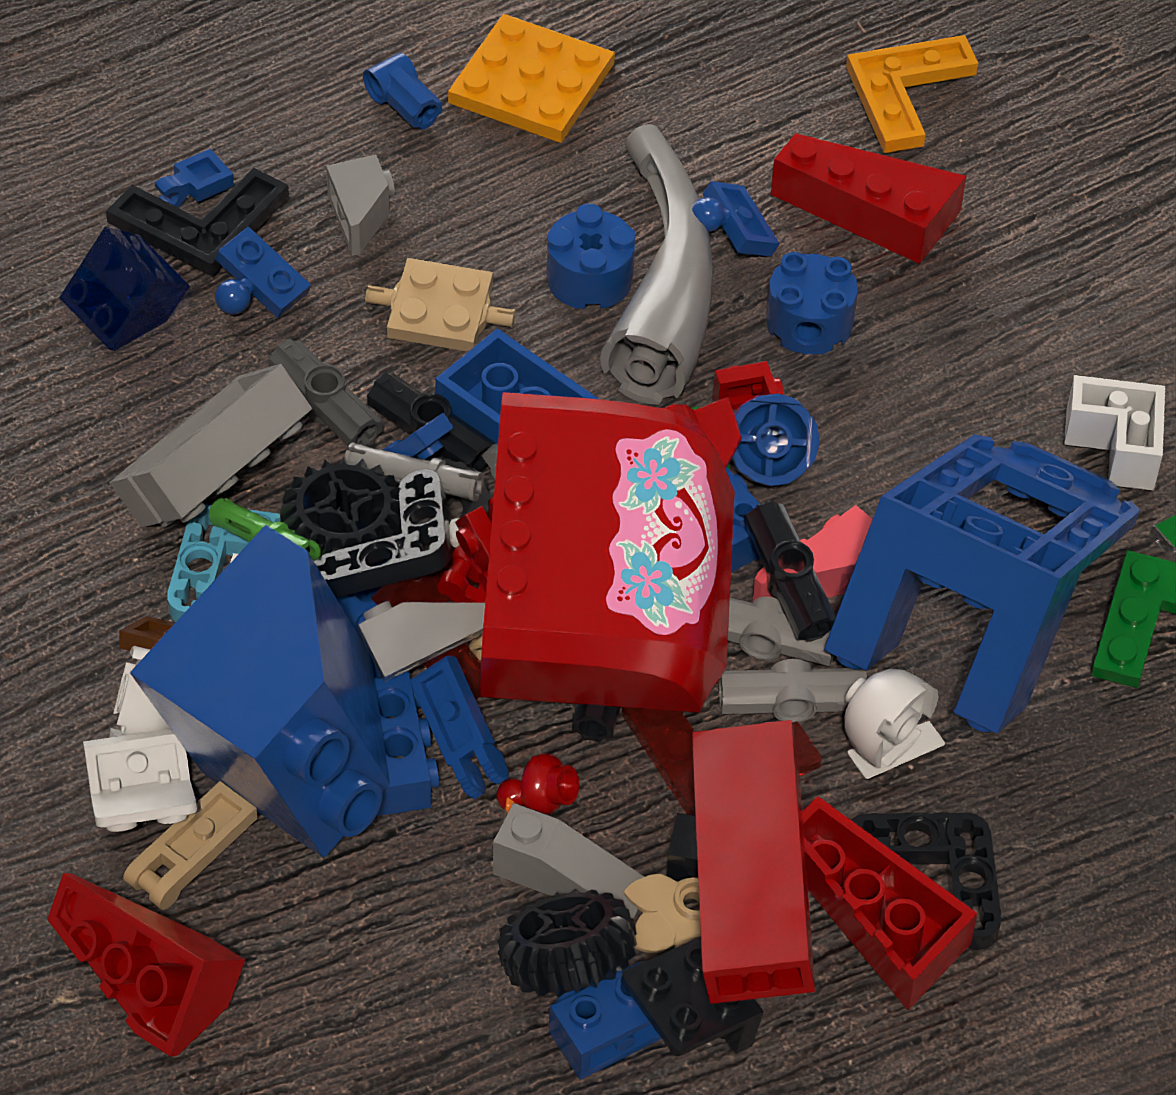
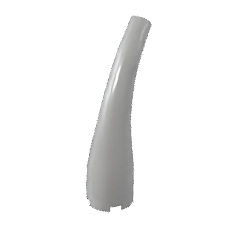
(669, 313)

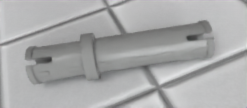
(454, 480)

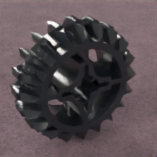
(342, 506)
(567, 942)

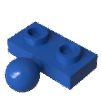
(739, 216)
(257, 272)

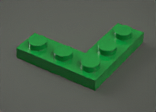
(1141, 592)

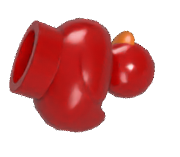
(543, 786)

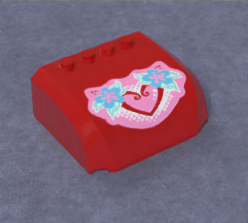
(606, 556)

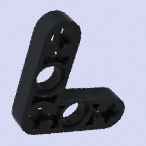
(350, 568)
(949, 849)

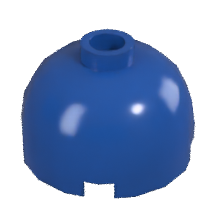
(776, 439)

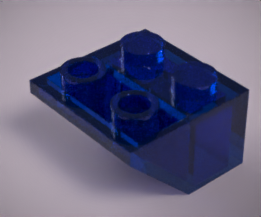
(123, 288)

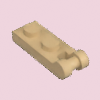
(190, 845)

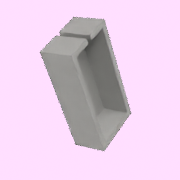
(212, 447)

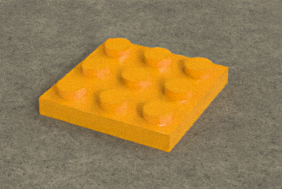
(531, 78)

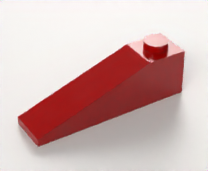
(155, 968)

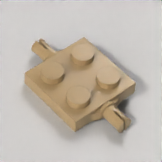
(440, 305)

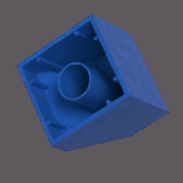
(275, 694)

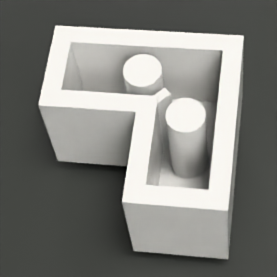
(1119, 419)

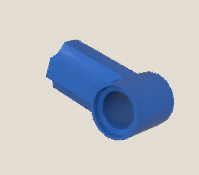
(398, 84)

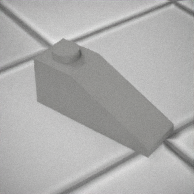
(417, 632)
(556, 858)

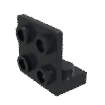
(677, 1003)

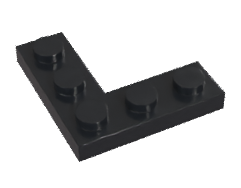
(194, 238)

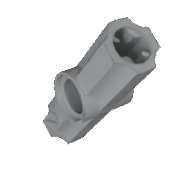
(766, 632)
(787, 690)

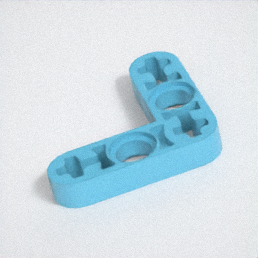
(194, 547)

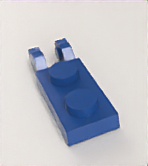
(459, 725)

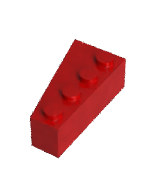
(869, 193)
(883, 903)

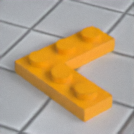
(884, 74)

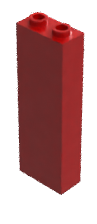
(751, 863)

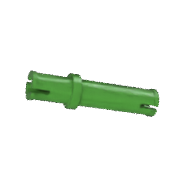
(248, 523)

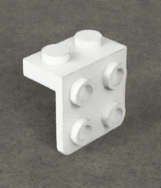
(139, 780)

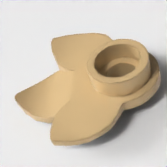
(664, 916)

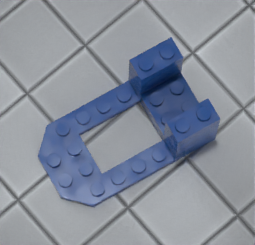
(941, 538)

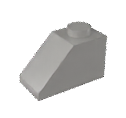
(359, 198)

